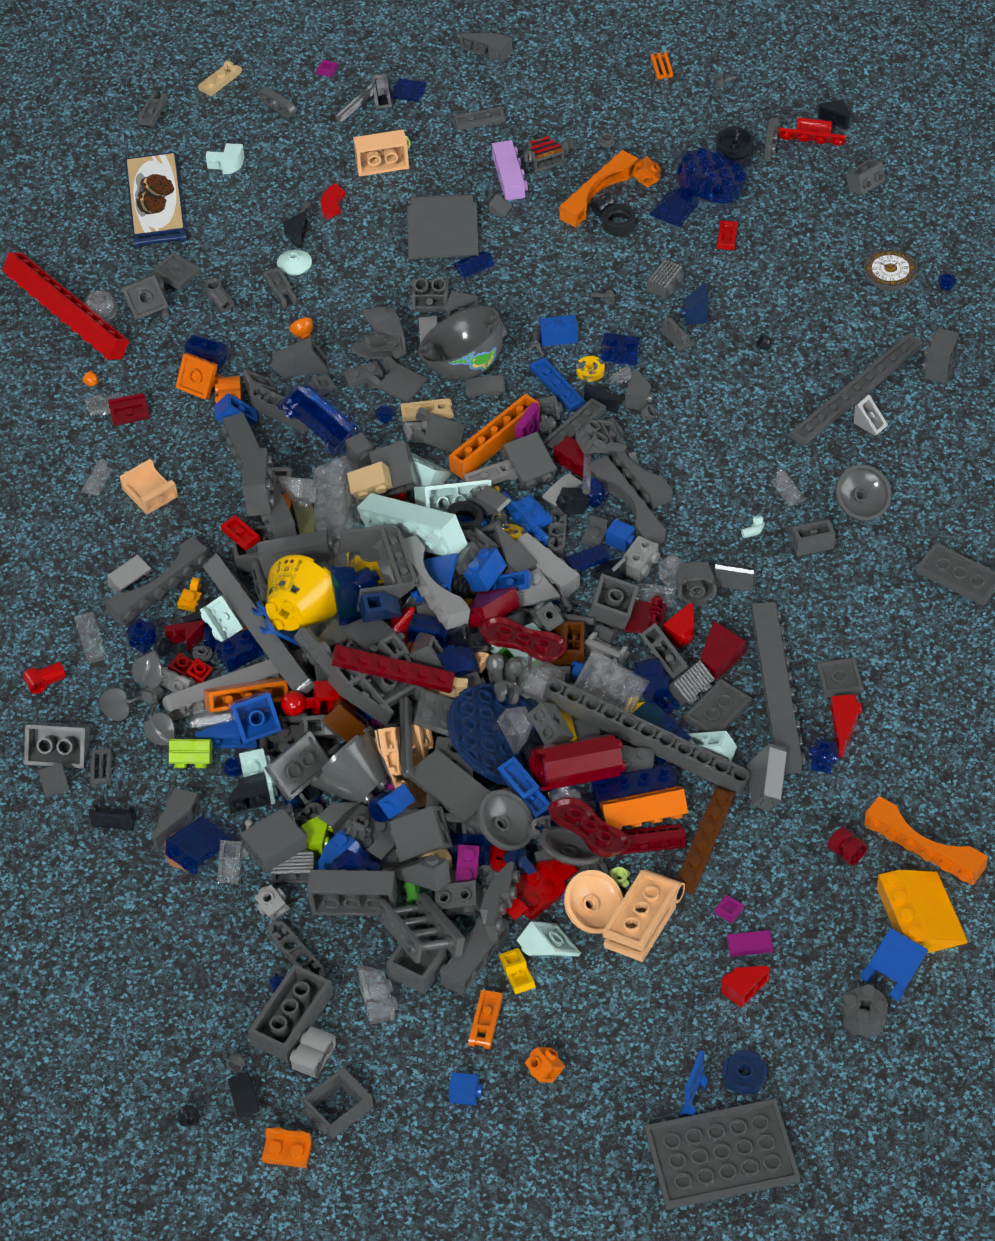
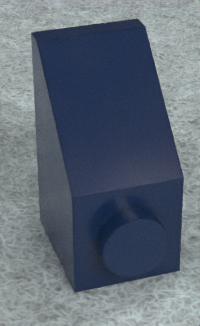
(695, 306)

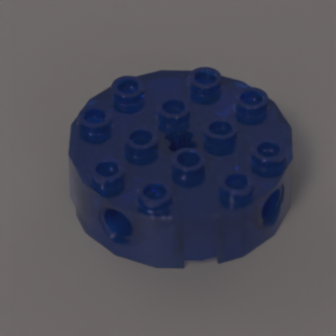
(711, 176)

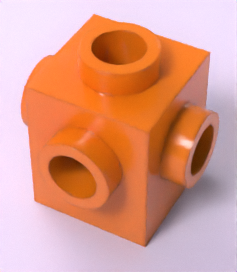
(647, 172)
(544, 1064)

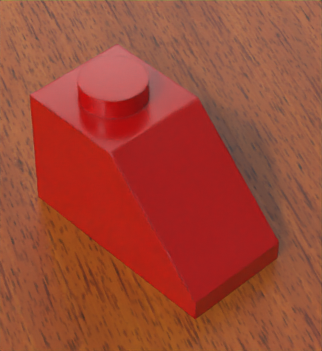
(681, 627)
(744, 983)

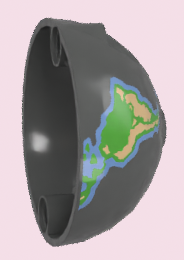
(464, 343)

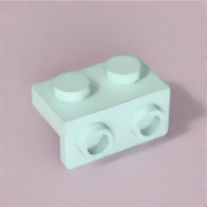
(221, 618)

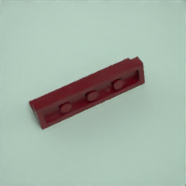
(655, 839)

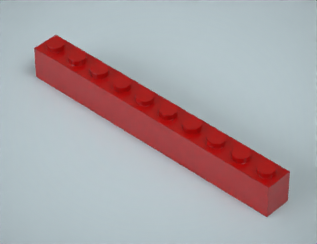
(65, 306)

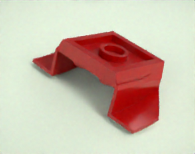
(540, 889)

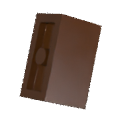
(345, 720)

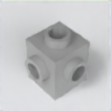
(271, 902)

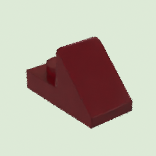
(187, 632)

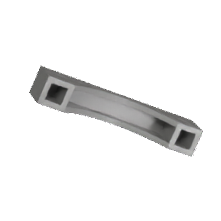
(448, 607)

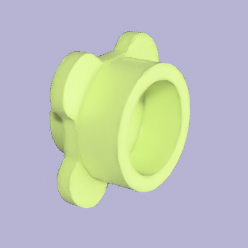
(622, 873)

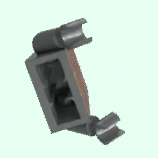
(546, 152)

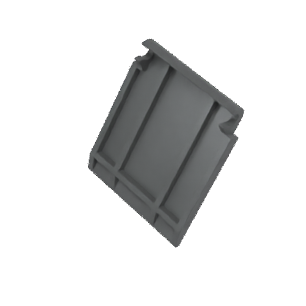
(442, 226)

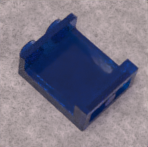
(194, 844)

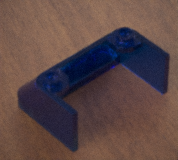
(320, 417)

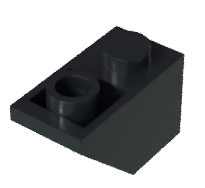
(249, 793)

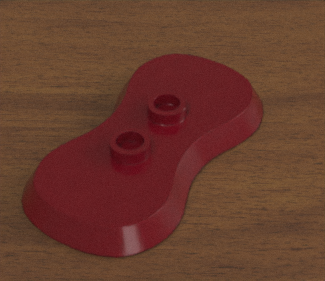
(509, 634)
(583, 821)

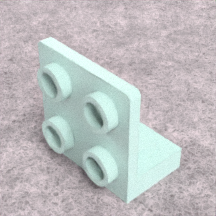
(254, 763)

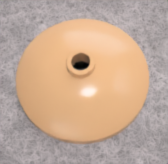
(601, 894)

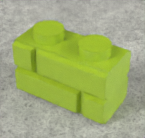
(190, 752)

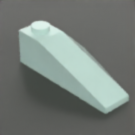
(443, 495)

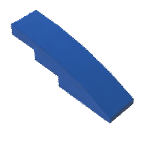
(526, 788)

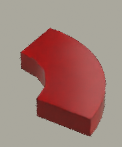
(330, 201)

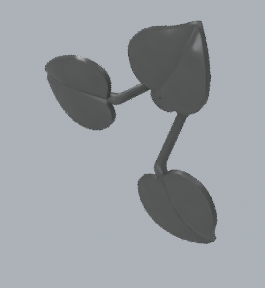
(115, 705)

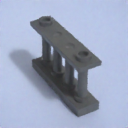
(429, 915)

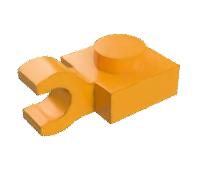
(189, 597)

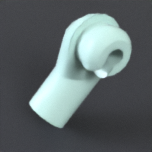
(755, 529)

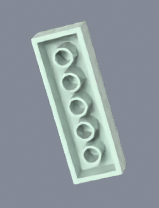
(435, 529)

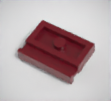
(128, 409)

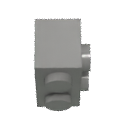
(640, 558)

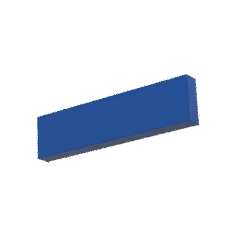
(557, 384)

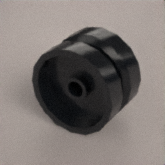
(736, 145)

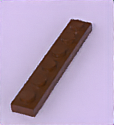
(705, 839)

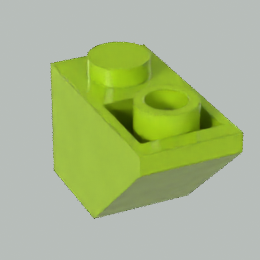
(318, 835)

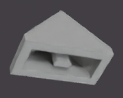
(868, 416)

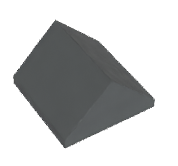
(735, 576)

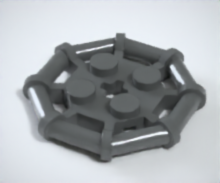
(288, 734)

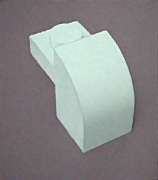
(227, 161)

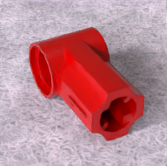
(39, 679)

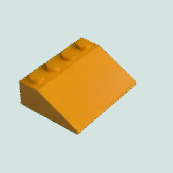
(920, 908)

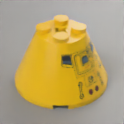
(299, 593)

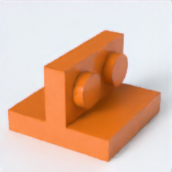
(197, 376)

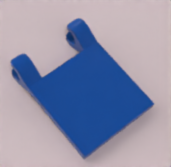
(440, 570)
(270, 629)
(897, 959)
(695, 1079)

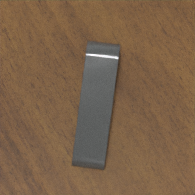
(267, 403)

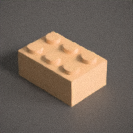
(381, 152)

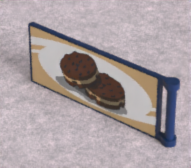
(155, 199)

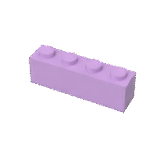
(509, 170)

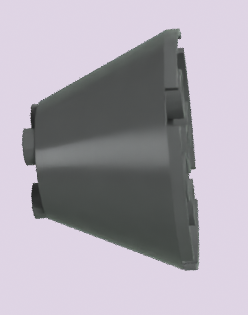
(354, 770)

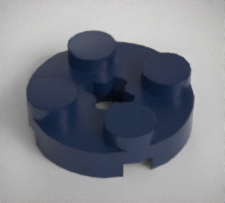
(744, 1084)

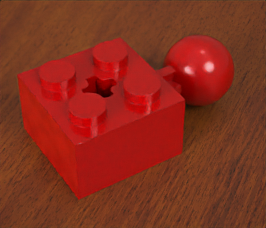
(322, 702)

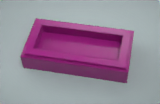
(749, 943)

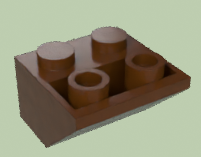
(574, 636)

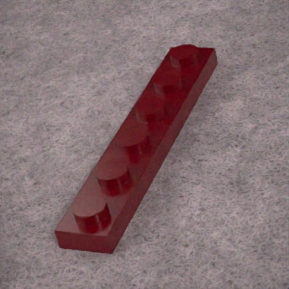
(393, 668)

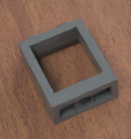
(325, 1090)

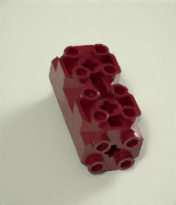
(576, 761)

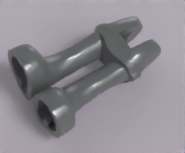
(510, 672)

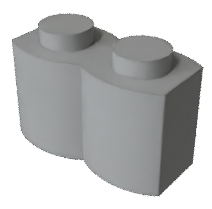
(313, 1051)

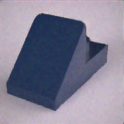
(522, 858)

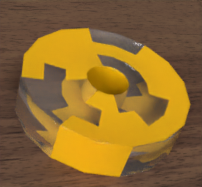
(590, 368)
(513, 530)

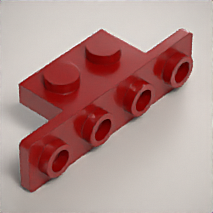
(812, 131)

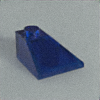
(675, 206)

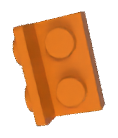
(287, 1147)

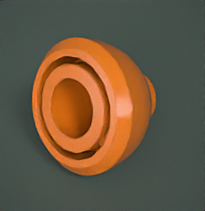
(302, 328)

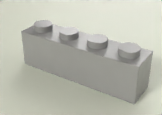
(556, 571)

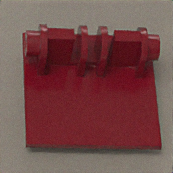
(646, 614)

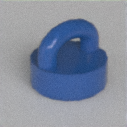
(576, 669)

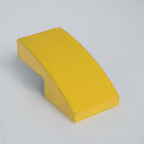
(517, 971)

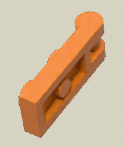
(485, 1019)

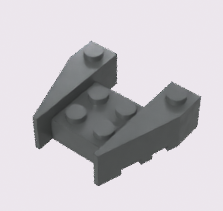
(374, 693)

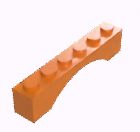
(617, 170)
(960, 861)

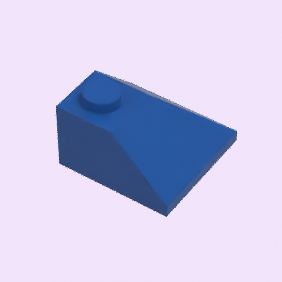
(336, 846)

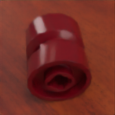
(844, 844)

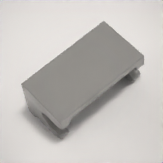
(127, 574)
(593, 643)

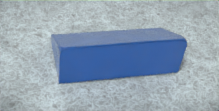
(520, 580)

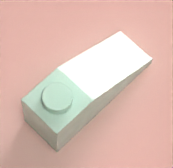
(715, 742)

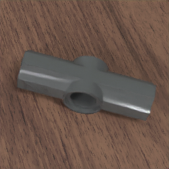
(316, 651)

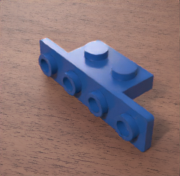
(529, 516)

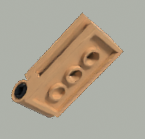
(642, 914)

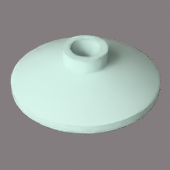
(294, 262)

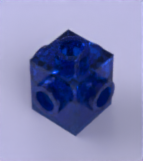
(141, 635)
(823, 756)

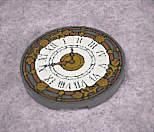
(890, 270)

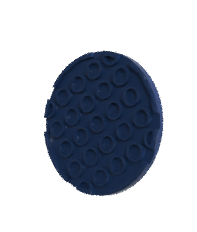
(477, 734)

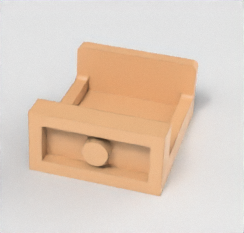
(148, 487)

